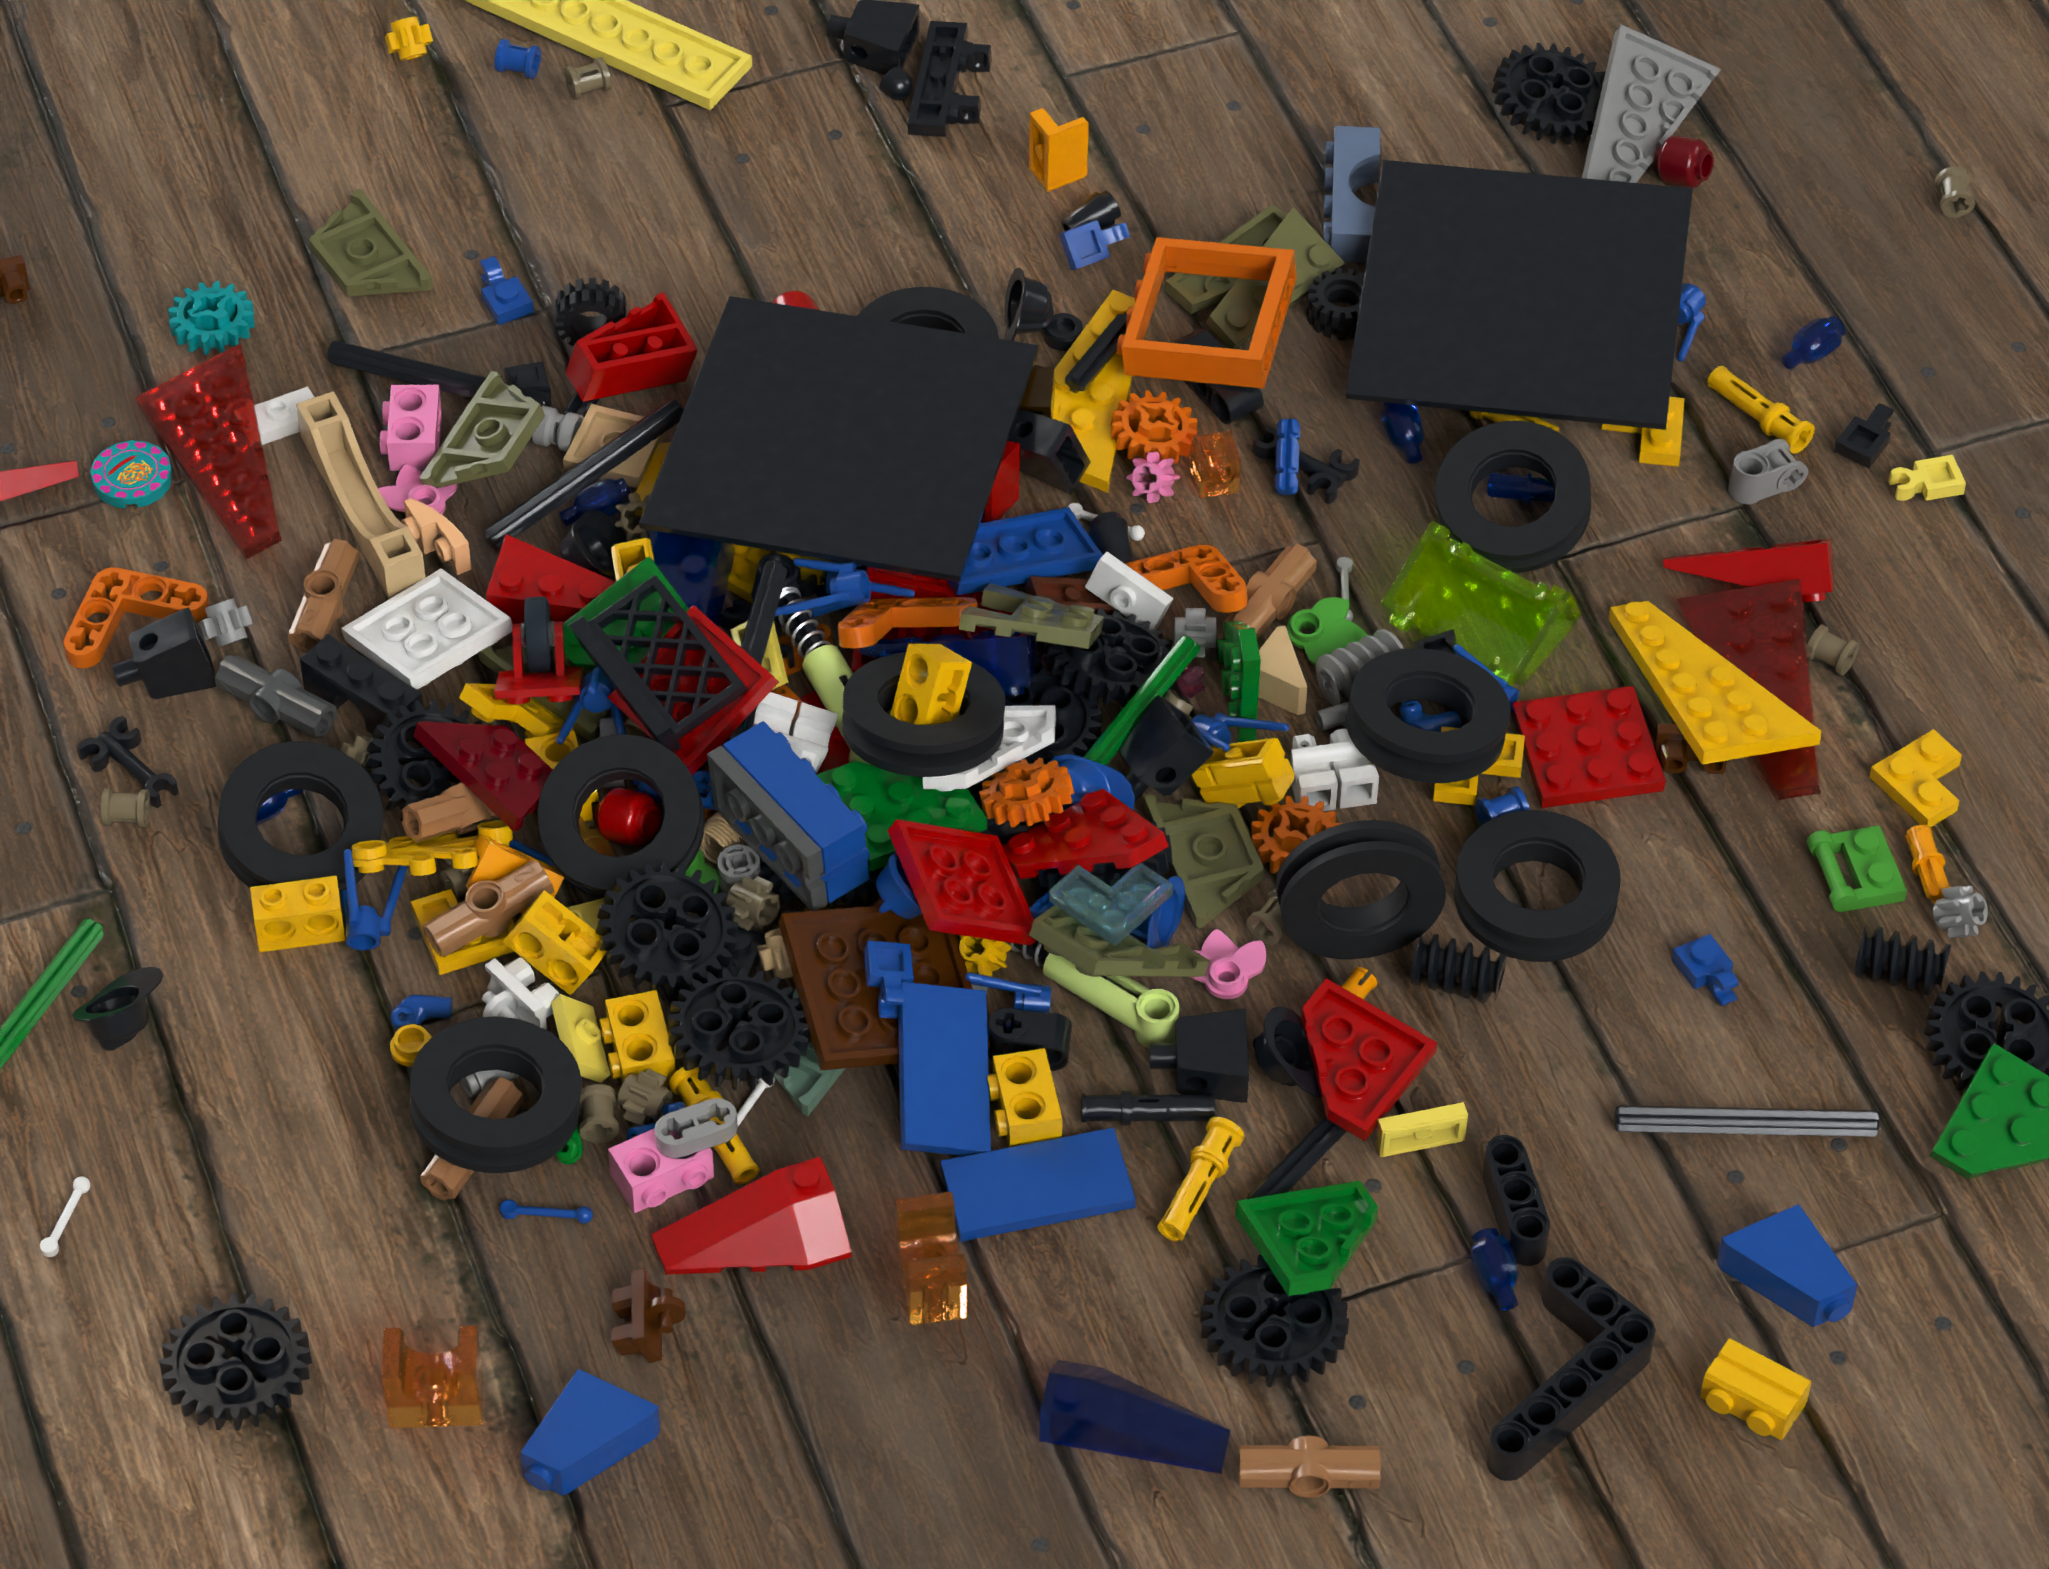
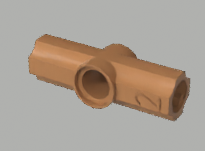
(1275, 591)
(323, 594)
(451, 811)
(487, 908)
(496, 1101)
(1308, 1466)

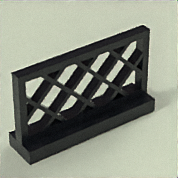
(634, 690)

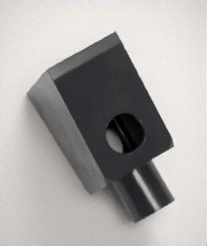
(877, 34)
(1049, 450)
(168, 657)
(1163, 749)
(1207, 1055)

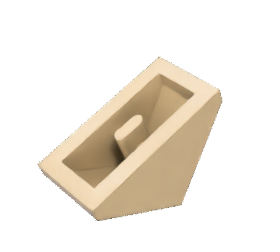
(1280, 673)

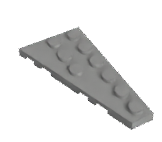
(1641, 104)

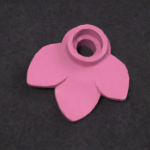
(409, 486)
(1230, 964)

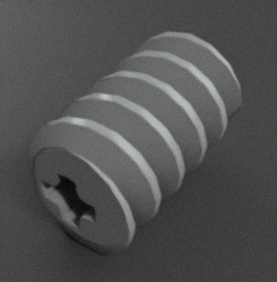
(1337, 671)

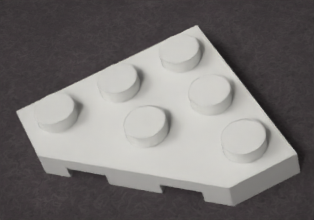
(1025, 732)

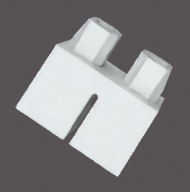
(807, 733)
(1332, 772)

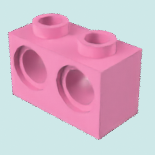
(413, 426)
(663, 1174)

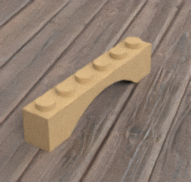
(381, 536)

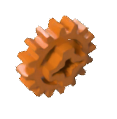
(1153, 426)
(1027, 792)
(1292, 826)

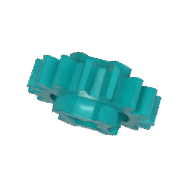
(211, 317)

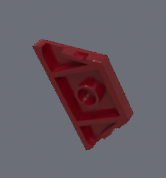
(490, 764)

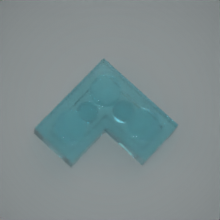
(1115, 909)

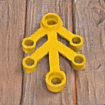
(420, 856)

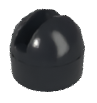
(896, 84)

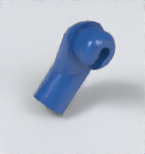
(418, 1008)

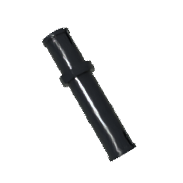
(1147, 1107)

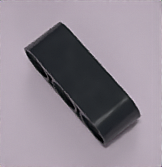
(1225, 401)
(1512, 1183)

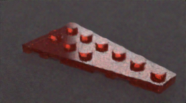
(216, 439)
(1765, 638)

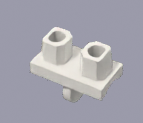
(510, 997)

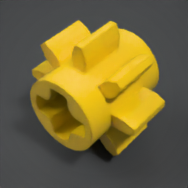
(408, 38)
(987, 962)

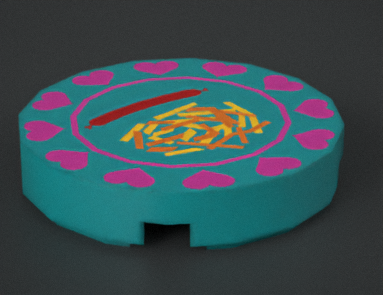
(131, 474)

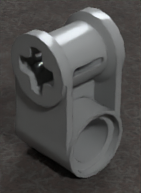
(1763, 472)

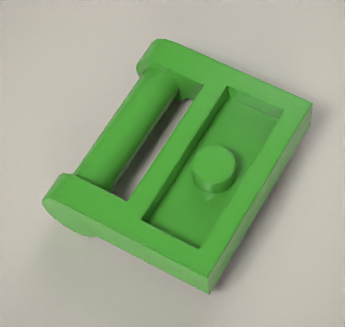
(1868, 863)

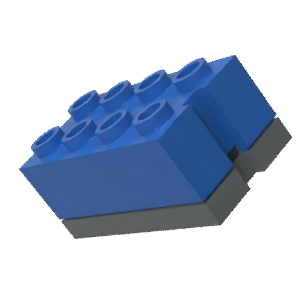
(789, 816)

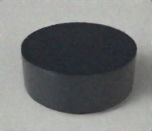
(1062, 331)

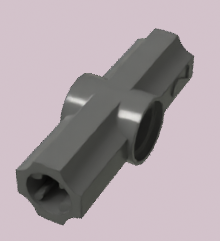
(275, 696)

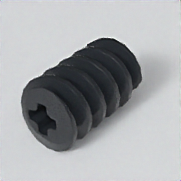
(1901, 960)
(1458, 968)

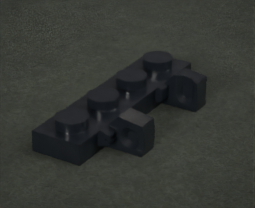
(935, 94)

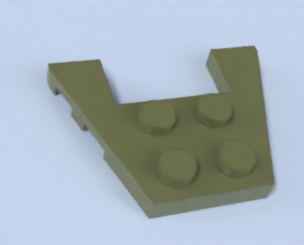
(1033, 616)
(1097, 957)

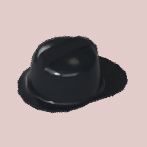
(1026, 305)
(591, 542)
(120, 1008)
(1284, 1051)

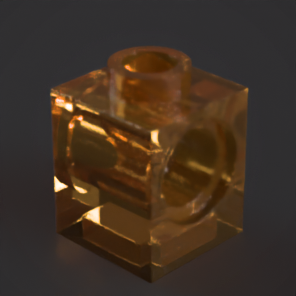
(1215, 464)

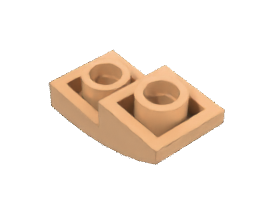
(437, 533)

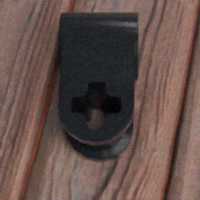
(1031, 1032)

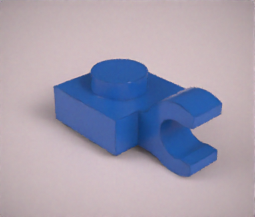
(1089, 243)
(503, 297)
(1707, 964)
(886, 967)

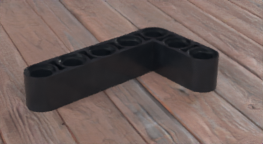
(1606, 1348)

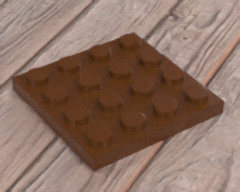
(831, 978)

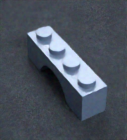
(1354, 165)

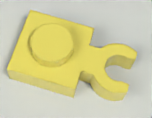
(1933, 477)

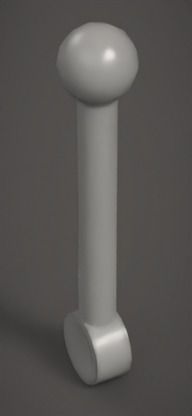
(1344, 566)

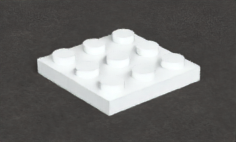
(427, 629)

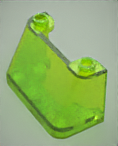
(1492, 610)

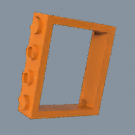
(1208, 363)

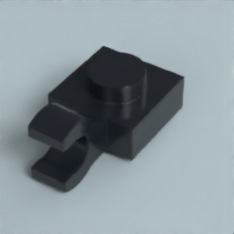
(1866, 440)

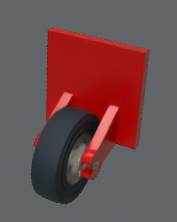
(538, 637)

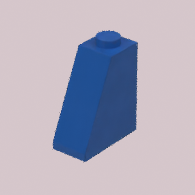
(1790, 1266)
(586, 1434)

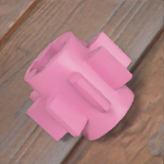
(1141, 477)

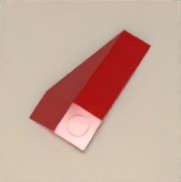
(1756, 566)
(774, 1221)

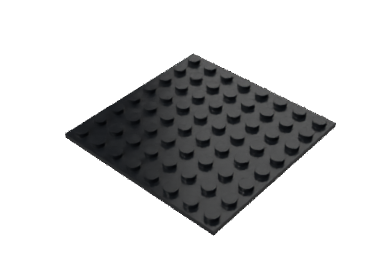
(1521, 294)
(841, 438)

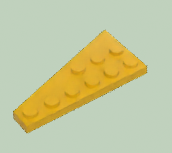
(1092, 410)
(1707, 696)

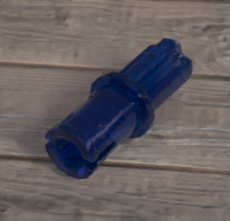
(1520, 487)

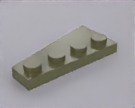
(1202, 291)
(1240, 308)

